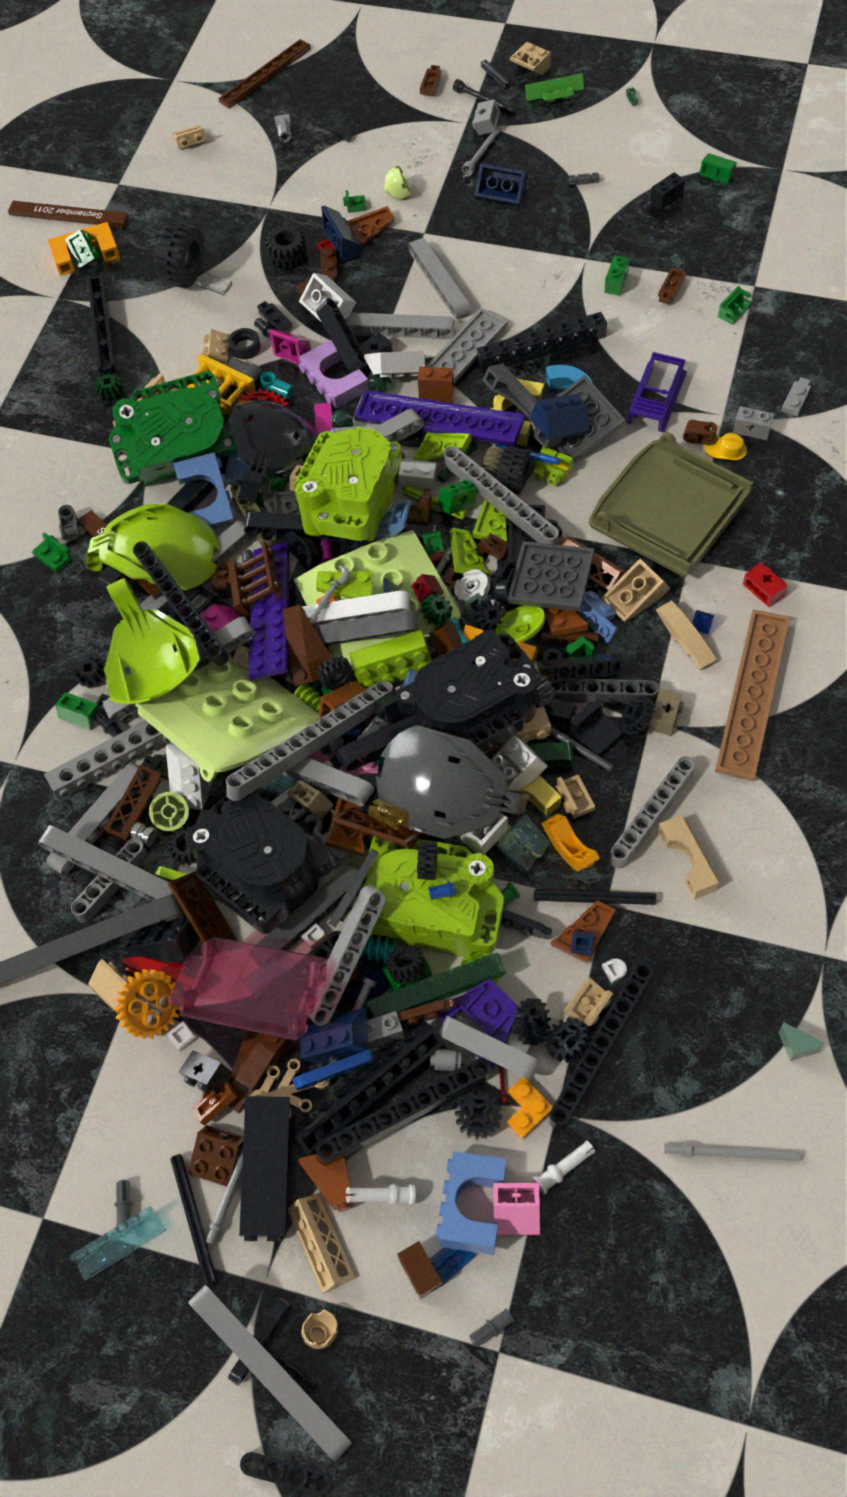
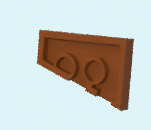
(563, 621)
(593, 920)

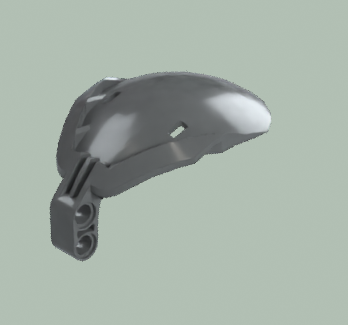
(424, 781)

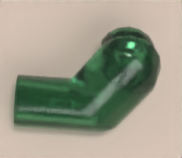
(630, 94)

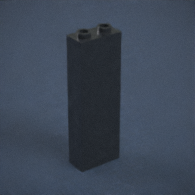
(264, 1168)

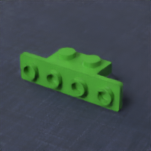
(555, 88)

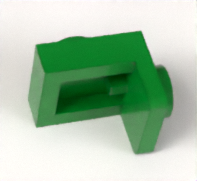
(579, 647)

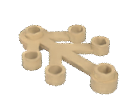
(286, 1089)

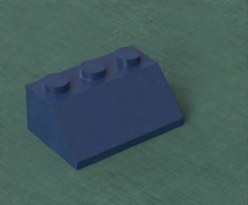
(501, 183)
(339, 234)
(561, 416)
(339, 1038)

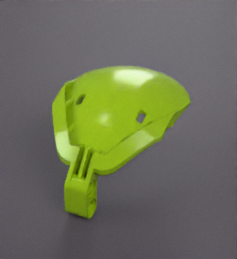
(177, 538)
(146, 646)

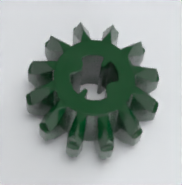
(109, 386)
(436, 609)

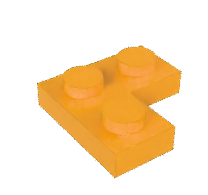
(533, 1108)

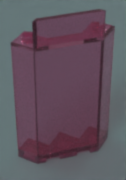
(250, 987)

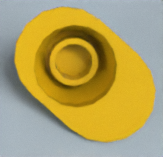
(728, 447)

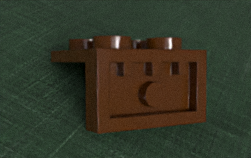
(421, 512)
(215, 1154)

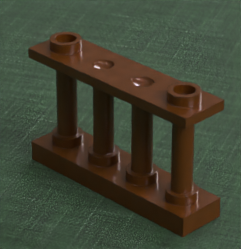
(238, 580)

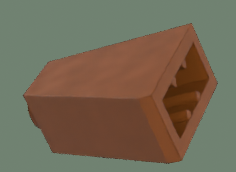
(338, 697)
(329, 1179)

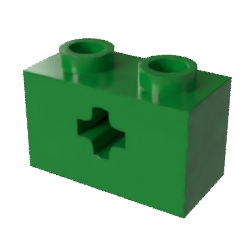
(617, 275)
(457, 496)

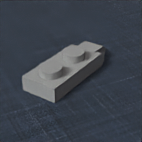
(796, 397)

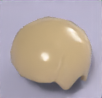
(320, 1329)

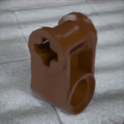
(699, 432)

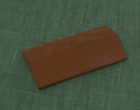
(366, 825)
(200, 908)

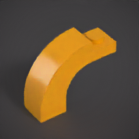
(568, 844)

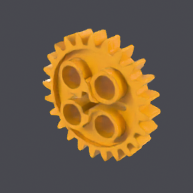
(136, 1020)

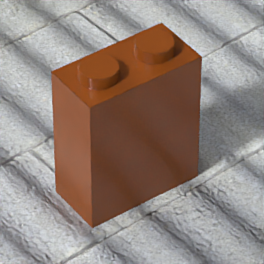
(436, 384)

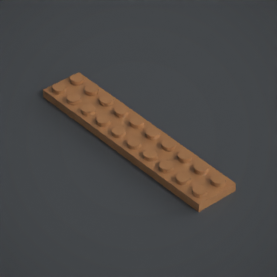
(752, 695)

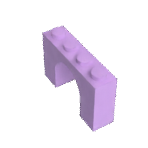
(335, 390)

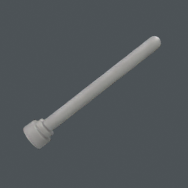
(469, 166)

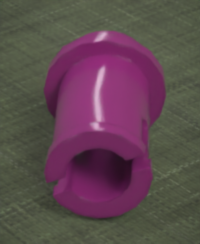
(325, 547)

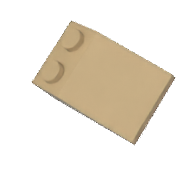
(635, 591)

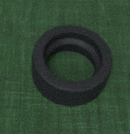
(244, 352)

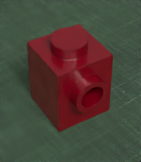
(425, 586)

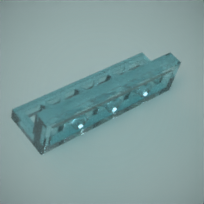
(118, 1243)

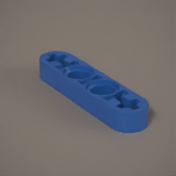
(333, 1070)

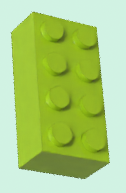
(390, 659)

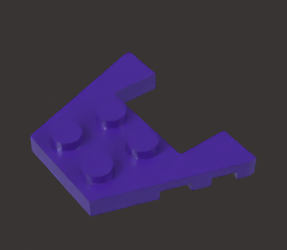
(488, 1009)

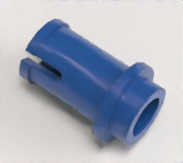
(442, 890)

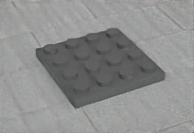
(602, 420)
(551, 576)

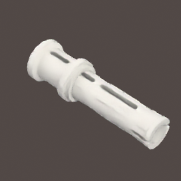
(555, 1173)
(391, 1194)

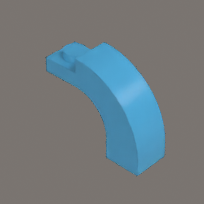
(563, 376)

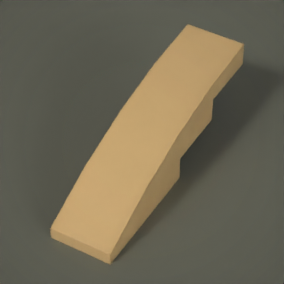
(686, 634)

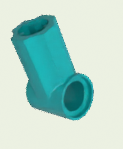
(271, 383)

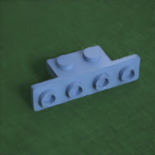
(597, 616)

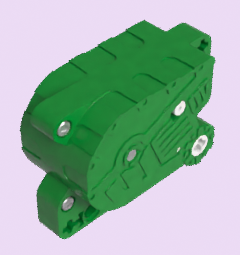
(168, 428)

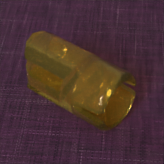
(386, 813)

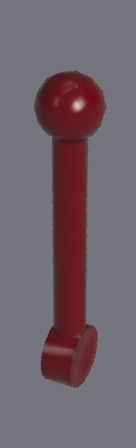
(503, 1099)

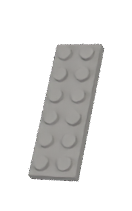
(462, 348)

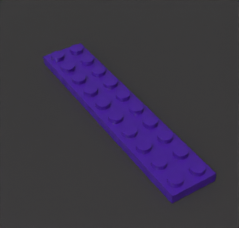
(443, 417)
(269, 645)

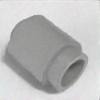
(446, 1060)

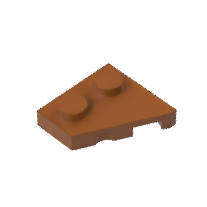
(212, 1104)

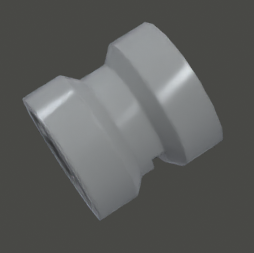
(145, 834)

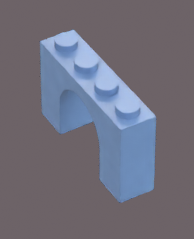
(207, 468)
(456, 1230)

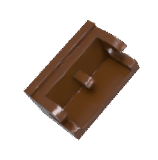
(419, 1269)

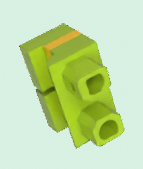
(553, 472)

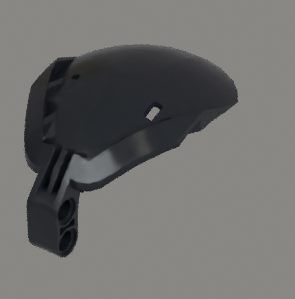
(268, 440)

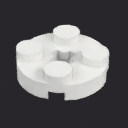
(471, 577)

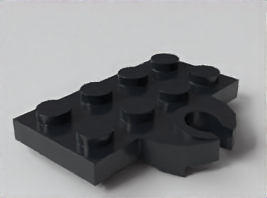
(517, 536)

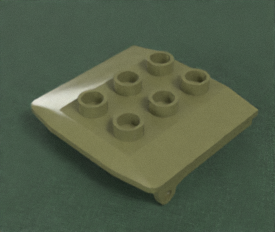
(670, 504)

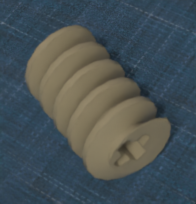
(491, 460)

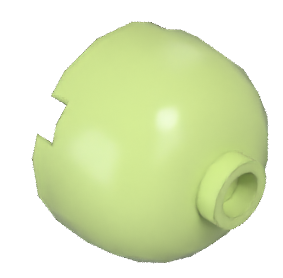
(397, 184)
(168, 811)

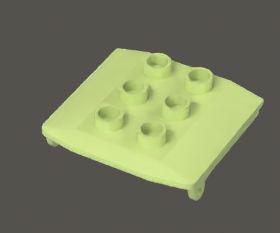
(394, 558)
(226, 717)

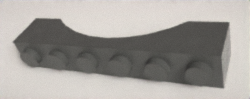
(504, 383)

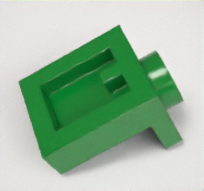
(354, 203)
(432, 542)

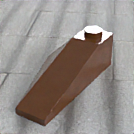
(304, 645)
(252, 1065)

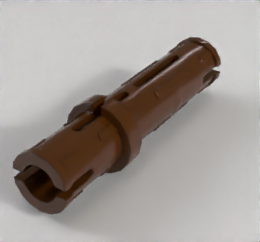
(568, 638)

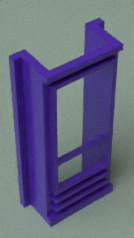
(654, 409)

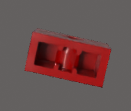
(765, 584)

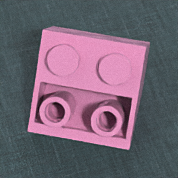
(516, 1208)

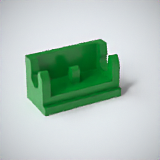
(717, 168)
(734, 305)
(76, 710)

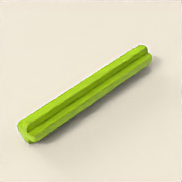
(415, 493)

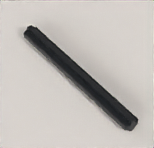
(586, 896)
(193, 1220)

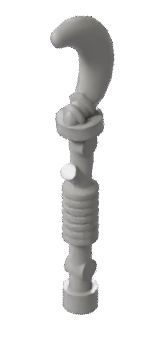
(326, 598)

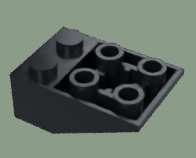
(164, 941)

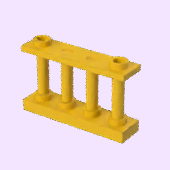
(229, 376)

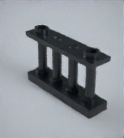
(213, 597)

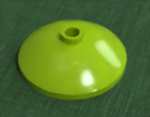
(522, 623)

